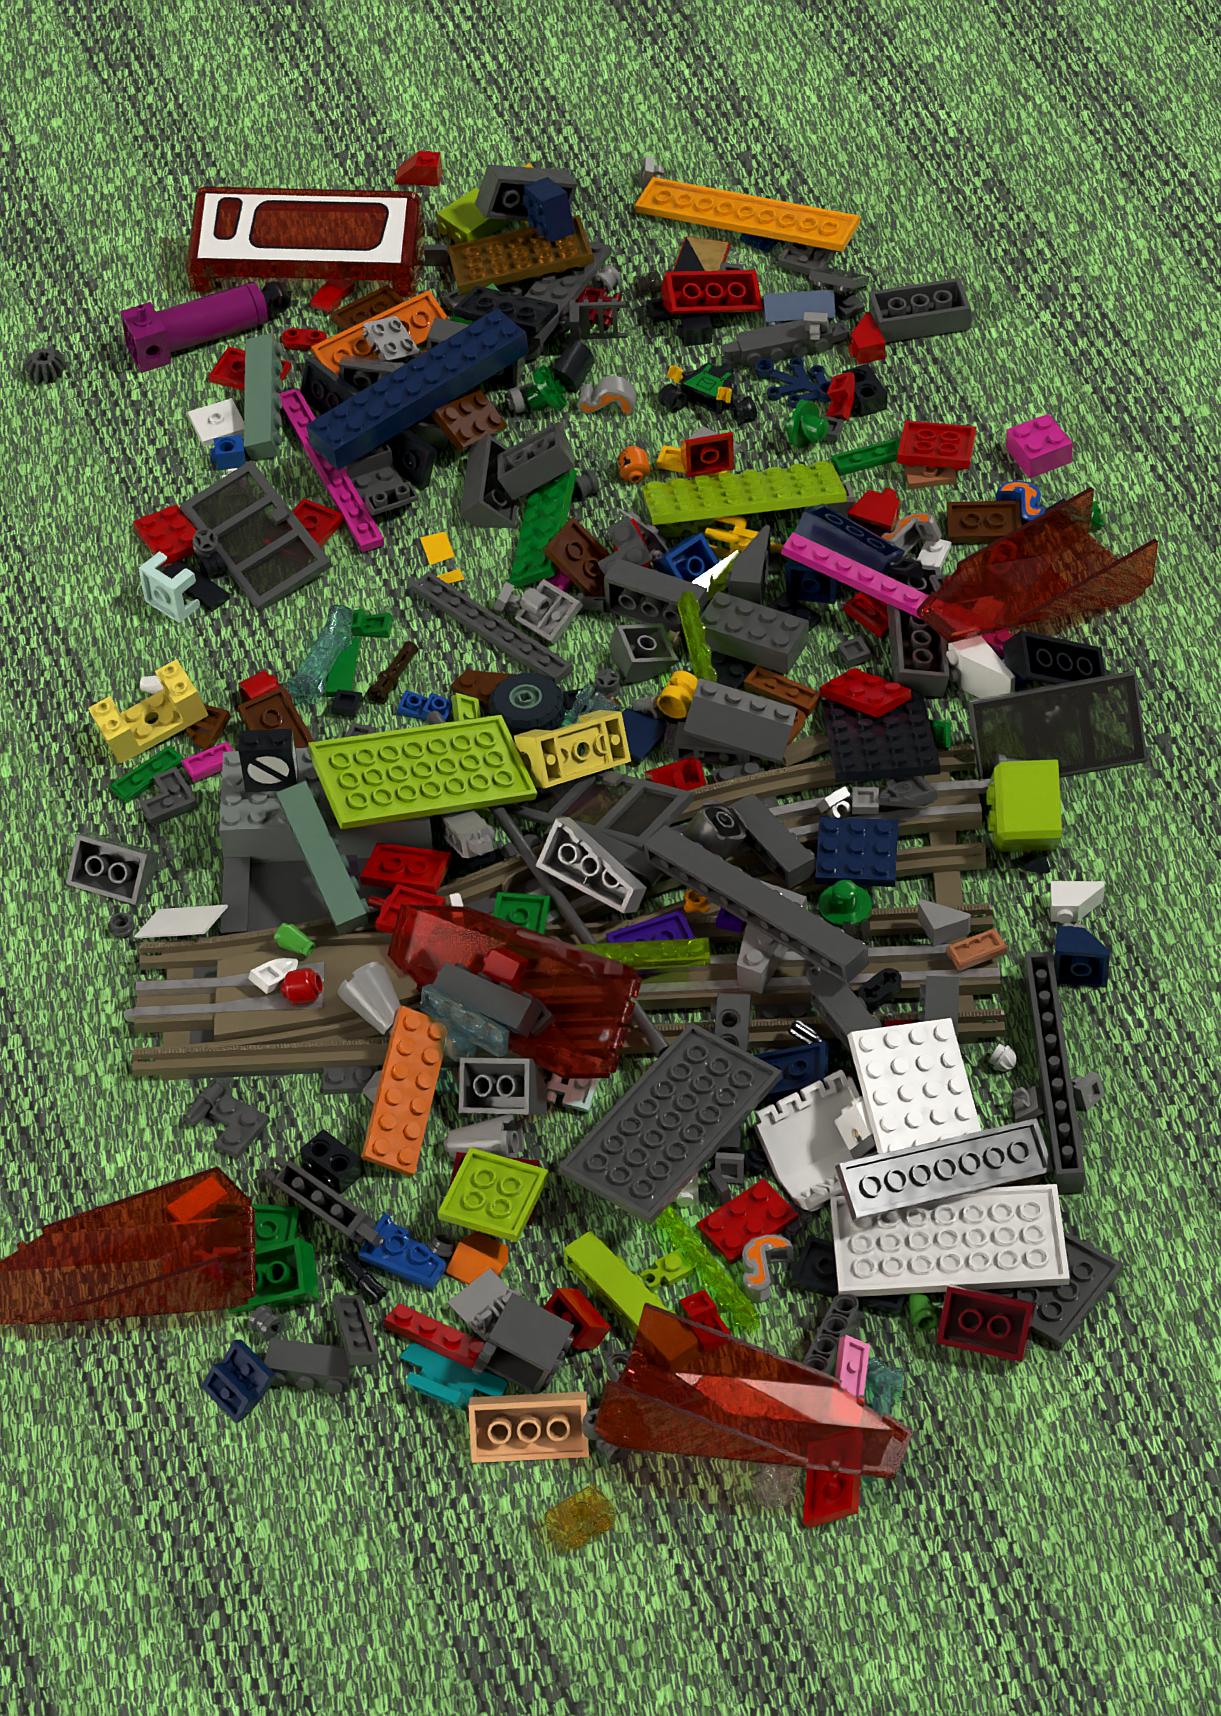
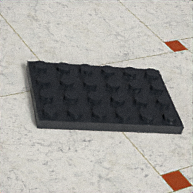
(882, 746)

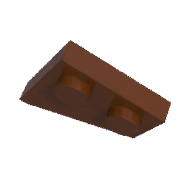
(478, 684)
(208, 730)

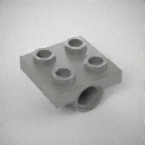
(547, 611)

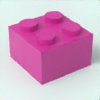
(1039, 446)

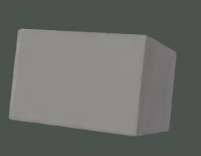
(942, 922)

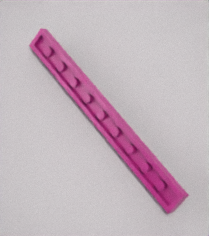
(336, 482)
(866, 580)

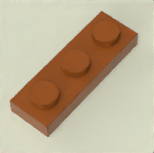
(782, 689)

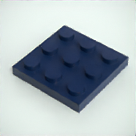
(857, 851)

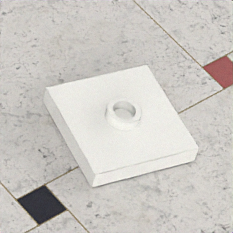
(216, 421)

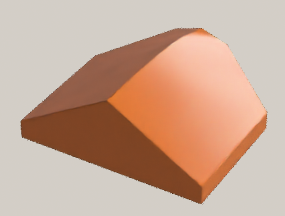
(475, 1256)

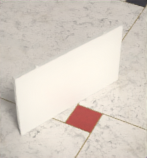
(181, 921)

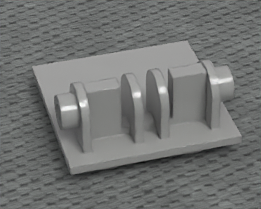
(389, 339)
(653, 541)
(482, 1303)

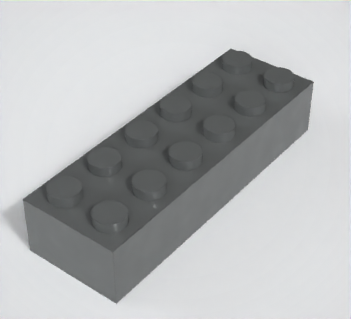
(916, 649)

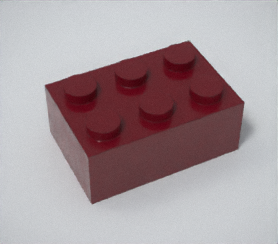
(986, 1322)

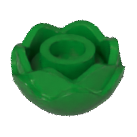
(1096, 521)

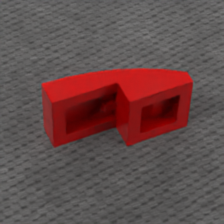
(331, 293)
(842, 396)
(702, 1309)

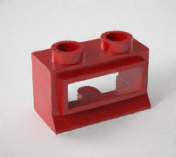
(683, 774)

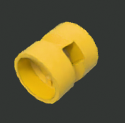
(677, 694)

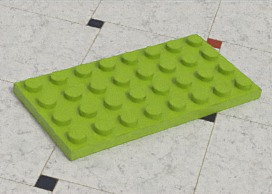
(743, 493)
(421, 771)

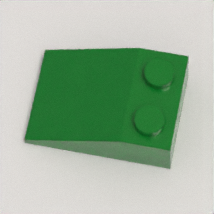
(284, 1276)

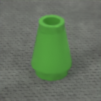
(292, 939)
(922, 1312)

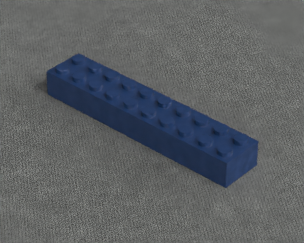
(417, 389)

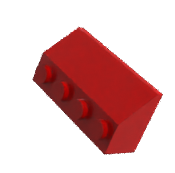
(711, 291)

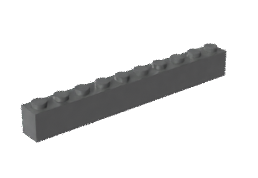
(757, 904)
(1054, 1072)

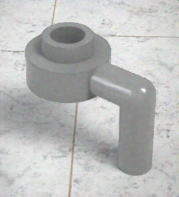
(515, 400)

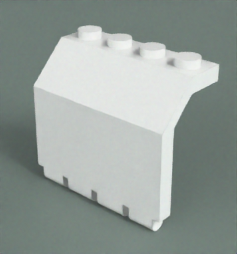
(805, 1141)

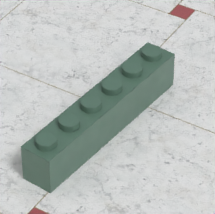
(262, 397)
(322, 857)

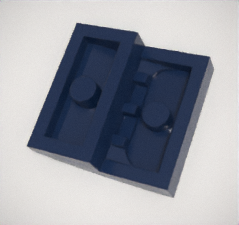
(642, 733)
(238, 1381)

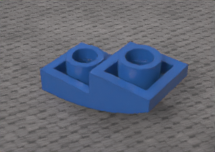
(419, 707)

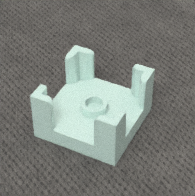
(166, 592)

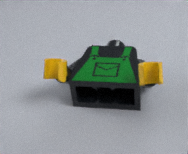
(708, 385)

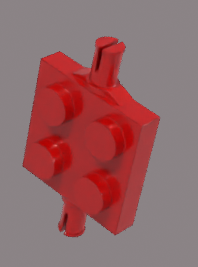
(391, 905)

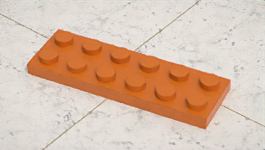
(415, 315)
(405, 1092)

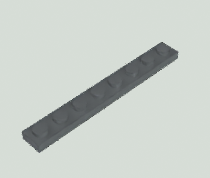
(491, 627)

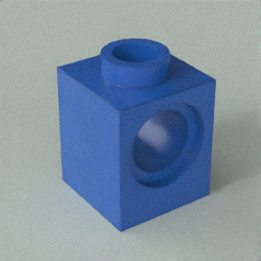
(228, 452)

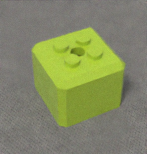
(1025, 806)

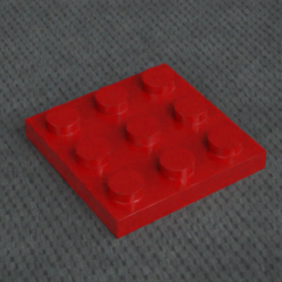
(936, 445)

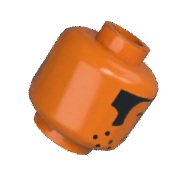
(633, 464)

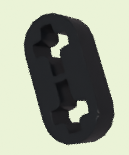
(882, 991)

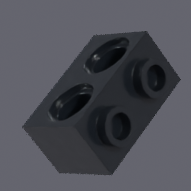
(869, 393)
(337, 1163)

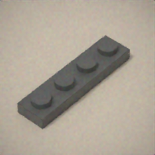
(355, 1330)

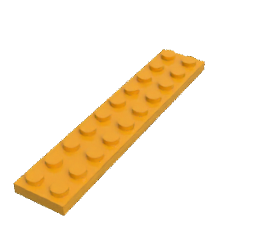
(748, 214)

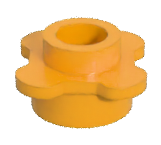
(695, 902)

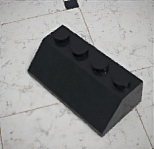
(1051, 658)

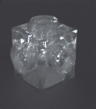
(775, 1486)

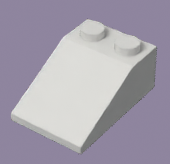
(978, 669)

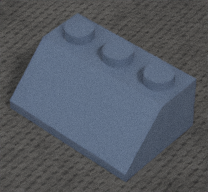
(792, 305)

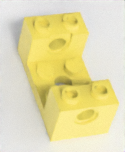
(174, 706)
(553, 754)

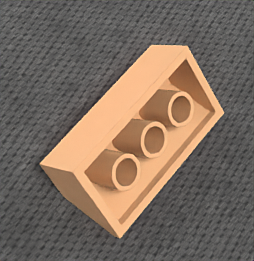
(528, 1427)

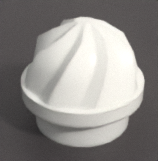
(1003, 1058)

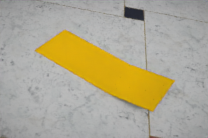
(438, 549)

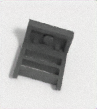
(579, 321)

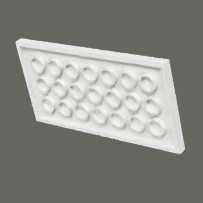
(966, 1241)

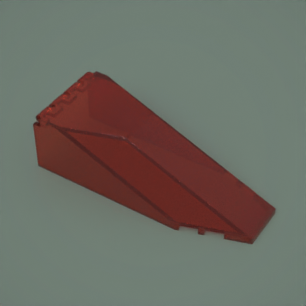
(1038, 577)
(577, 986)
(137, 1257)
(739, 1403)

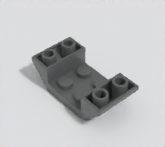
(379, 481)

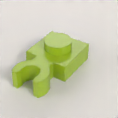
(668, 1268)

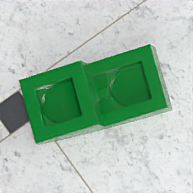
(371, 625)
(941, 732)

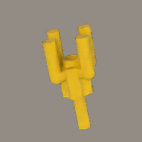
(737, 538)

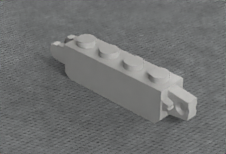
(466, 832)

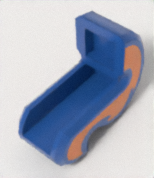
(1027, 495)

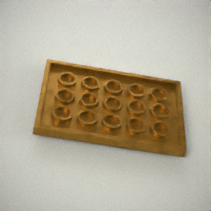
(517, 256)

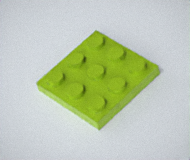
(493, 1194)

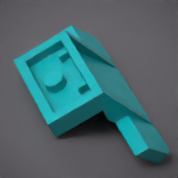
(448, 1379)

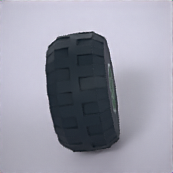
(528, 703)

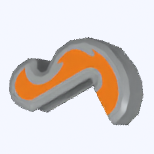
(608, 391)
(912, 530)
(754, 1260)

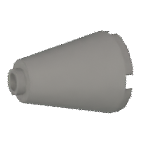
(372, 996)
(497, 1136)

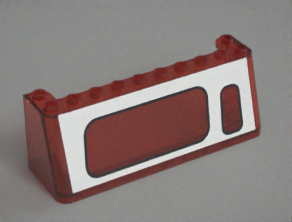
(306, 235)

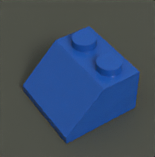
(687, 559)

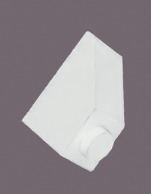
(1074, 899)

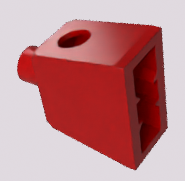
(877, 511)

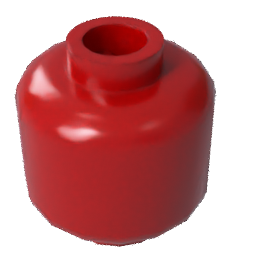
(301, 986)

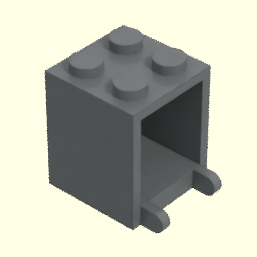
(525, 1345)

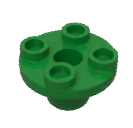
(545, 391)
(806, 424)
(844, 903)

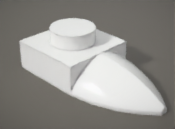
(272, 974)

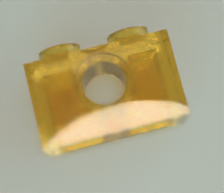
(586, 1504)

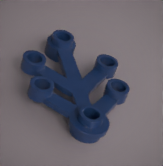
(765, 369)

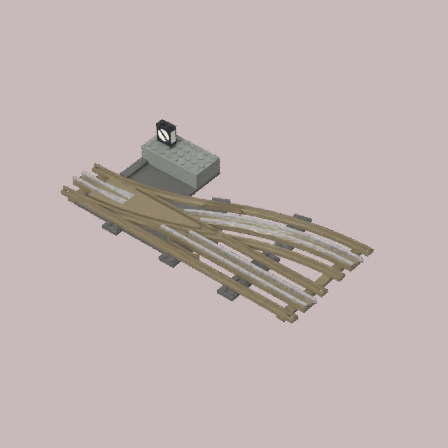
(229, 1027)

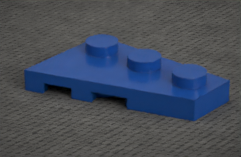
(403, 1255)

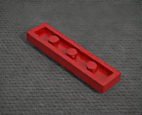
(434, 1335)

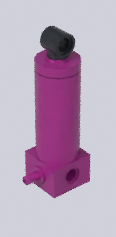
(157, 334)

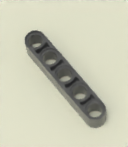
(627, 855)
(840, 1320)

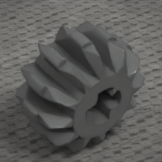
(44, 364)

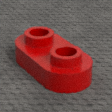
(302, 338)

